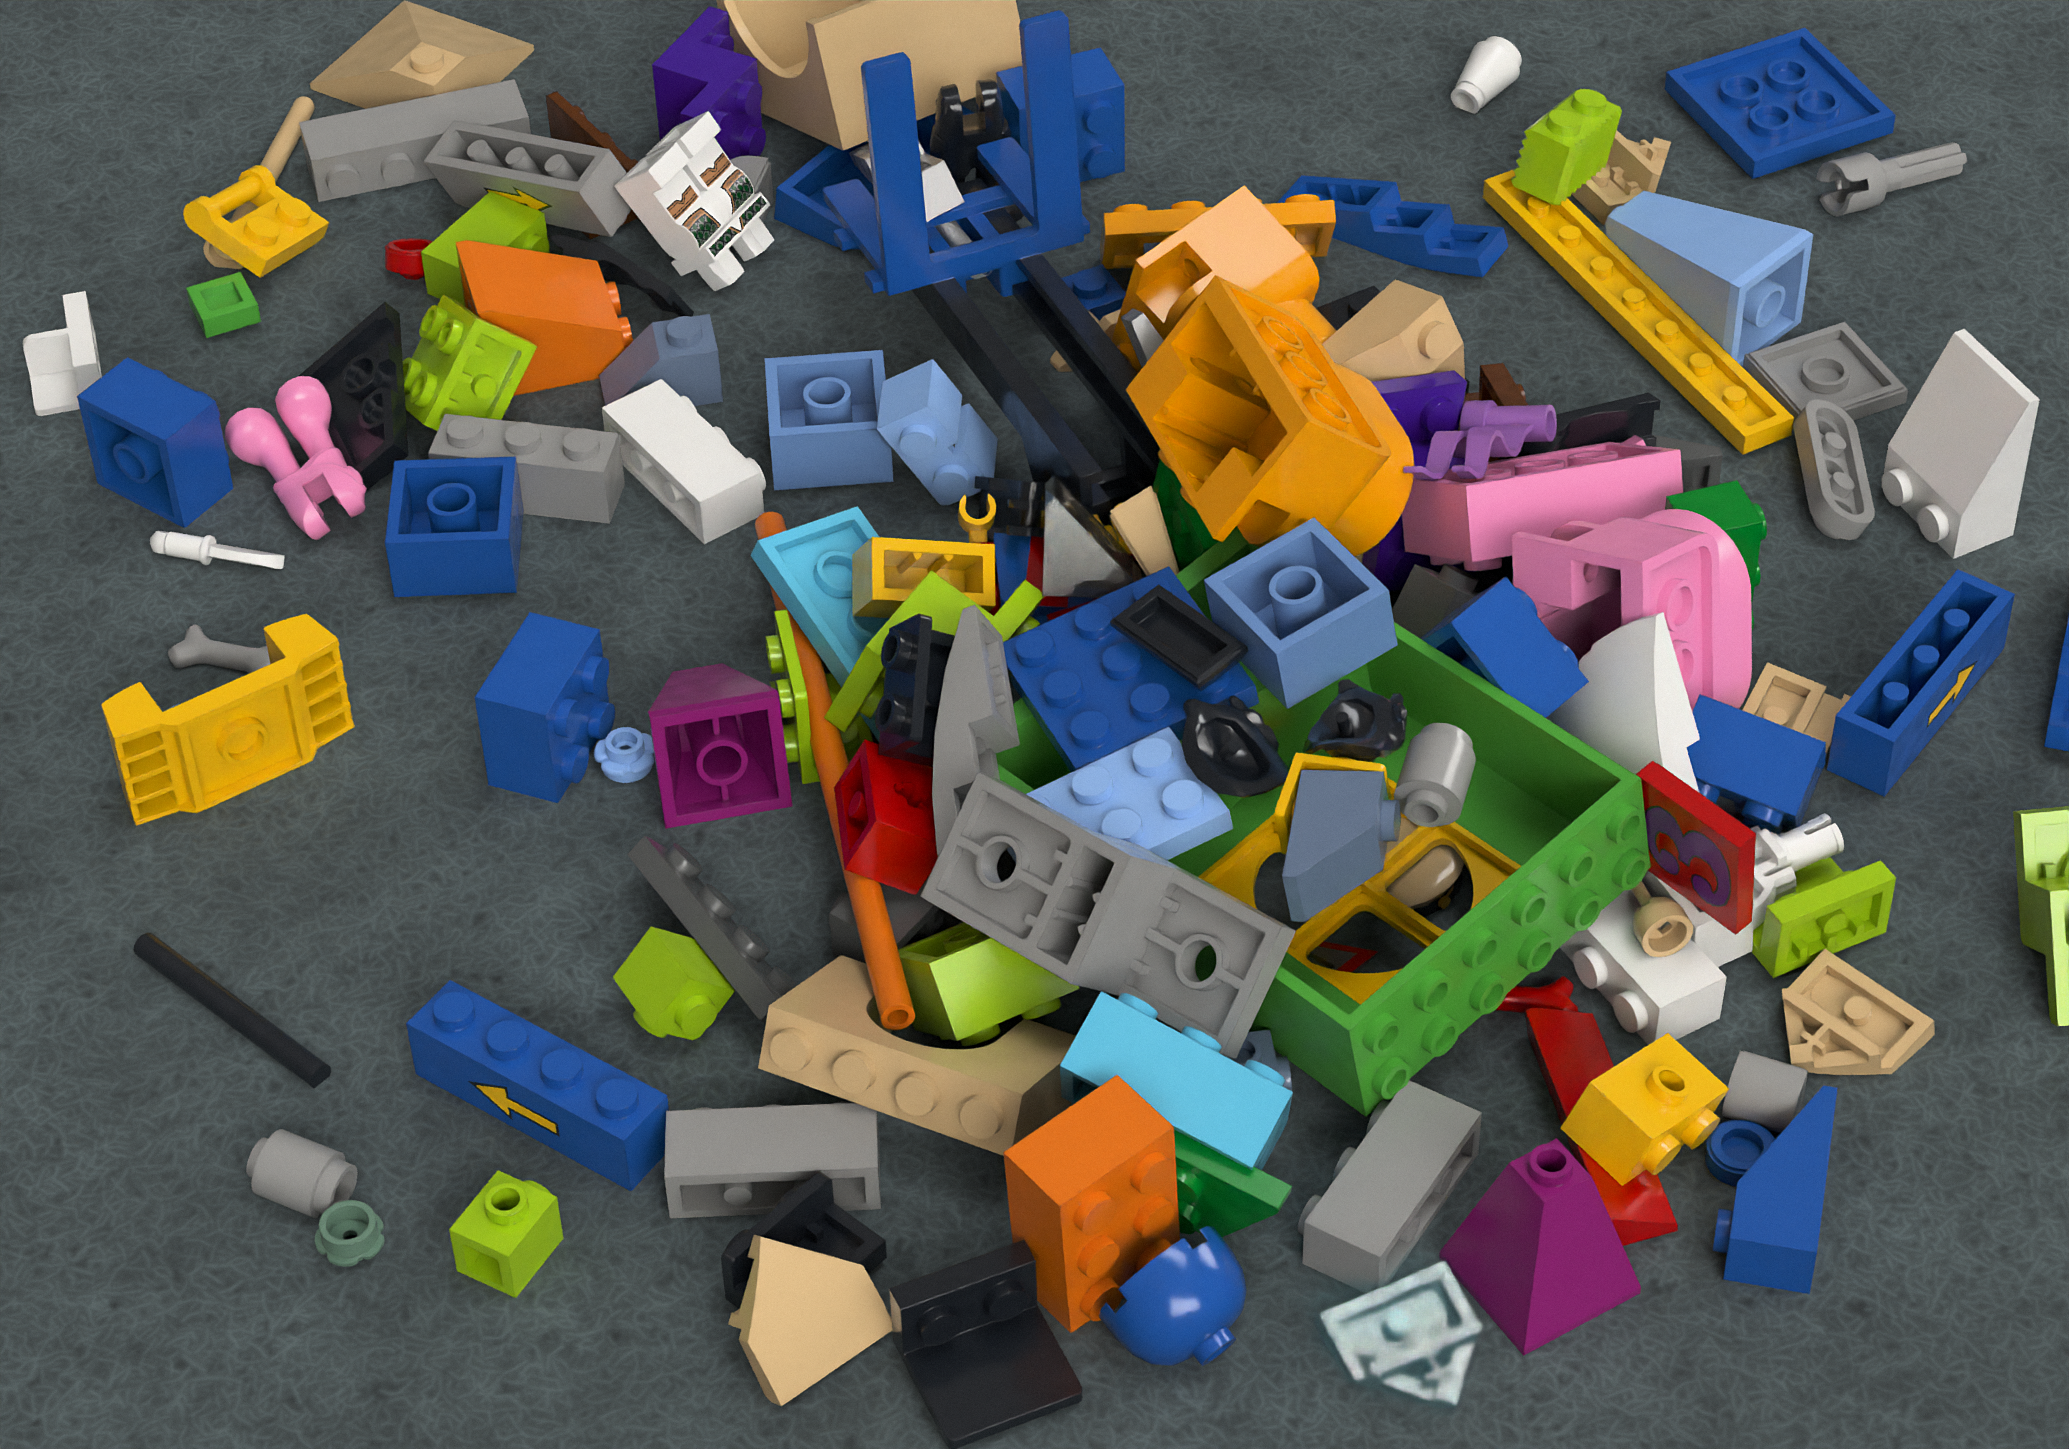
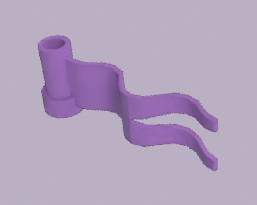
(1486, 433)

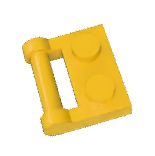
(263, 237)

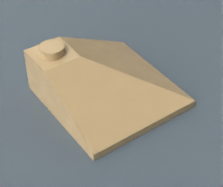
(419, 56)
(1399, 336)

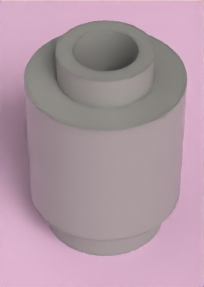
(1435, 775)
(300, 1173)

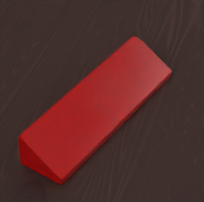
(1571, 1057)

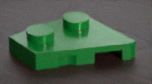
(1221, 1191)

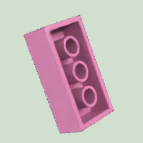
(1535, 495)

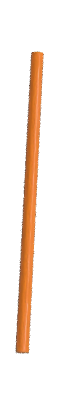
(831, 761)

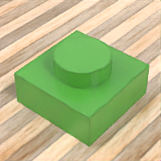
(223, 304)

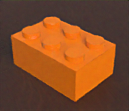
(1094, 1199)

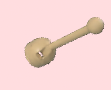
(1654, 914)

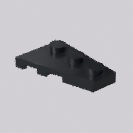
(367, 394)

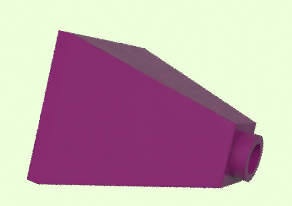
(718, 746)
(1541, 1250)

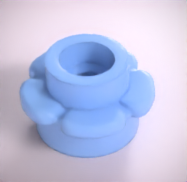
(625, 755)

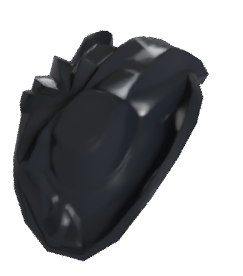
(1359, 725)
(1231, 748)

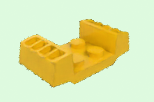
(234, 732)

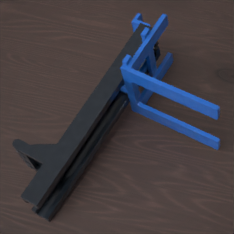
(986, 241)

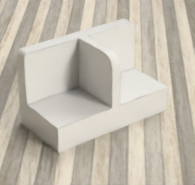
(63, 360)

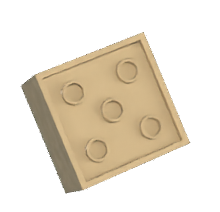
(815, 51)

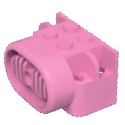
(1669, 562)

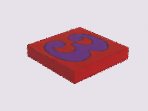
(1699, 848)

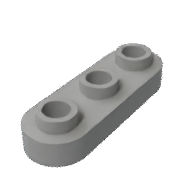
(1833, 470)

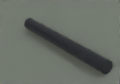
(232, 1010)

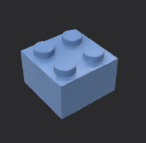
(826, 420)
(1302, 612)

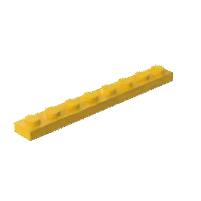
(1644, 316)

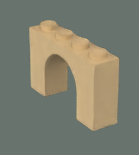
(987, 1096)

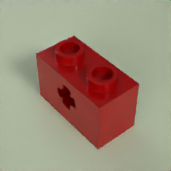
(887, 819)

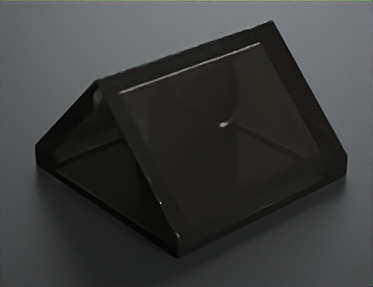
(1079, 551)

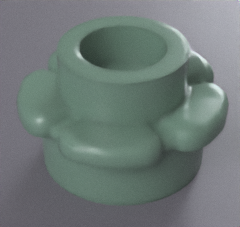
(347, 1219)

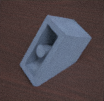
(673, 350)
(1336, 837)

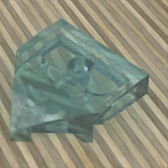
(1406, 1337)

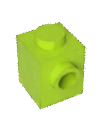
(672, 985)
(506, 1233)

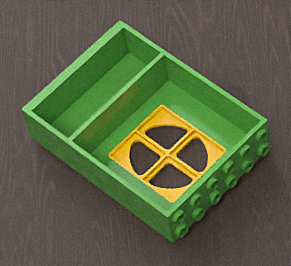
(1542, 831)

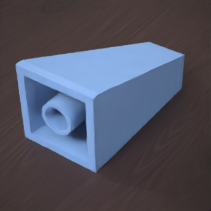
(1723, 268)

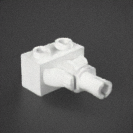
(1774, 877)

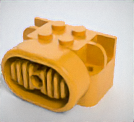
(1236, 243)
(1271, 425)

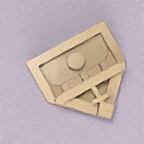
(1628, 172)
(1849, 1022)
(804, 1316)

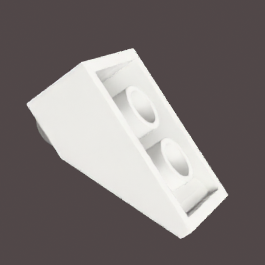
(1963, 449)

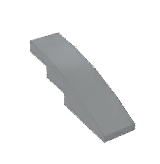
(972, 717)

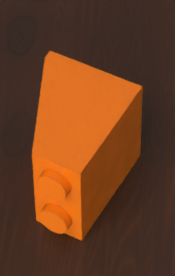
(552, 303)

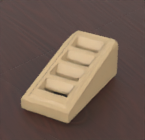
(1145, 532)

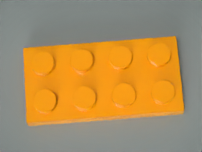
(1133, 225)

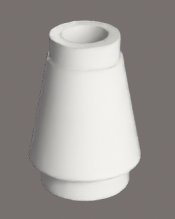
(1488, 72)

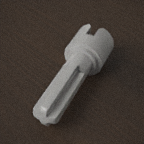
(1865, 180)

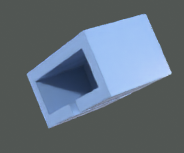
(923, 420)

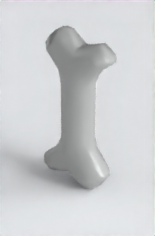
(201, 650)

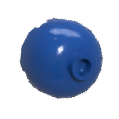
(1181, 1303)

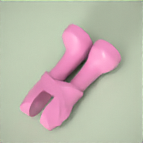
(261, 441)

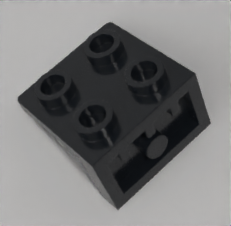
(981, 1346)

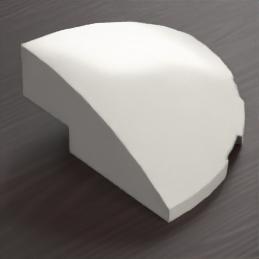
(1634, 700)

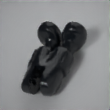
(958, 135)

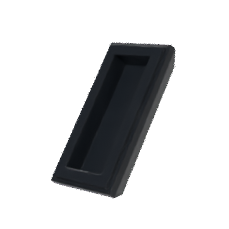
(1180, 637)

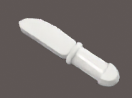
(205, 549)

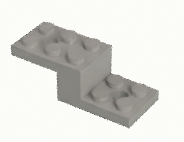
(1106, 913)

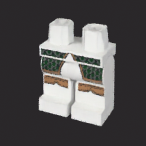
(697, 203)

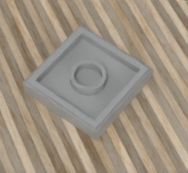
(1829, 367)

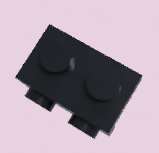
(912, 689)
(805, 1220)

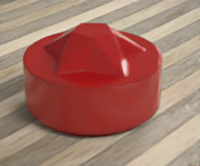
(405, 257)

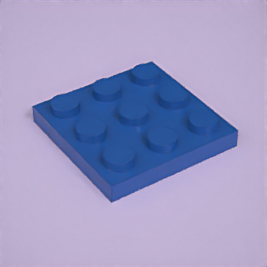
(1779, 102)
(1100, 688)

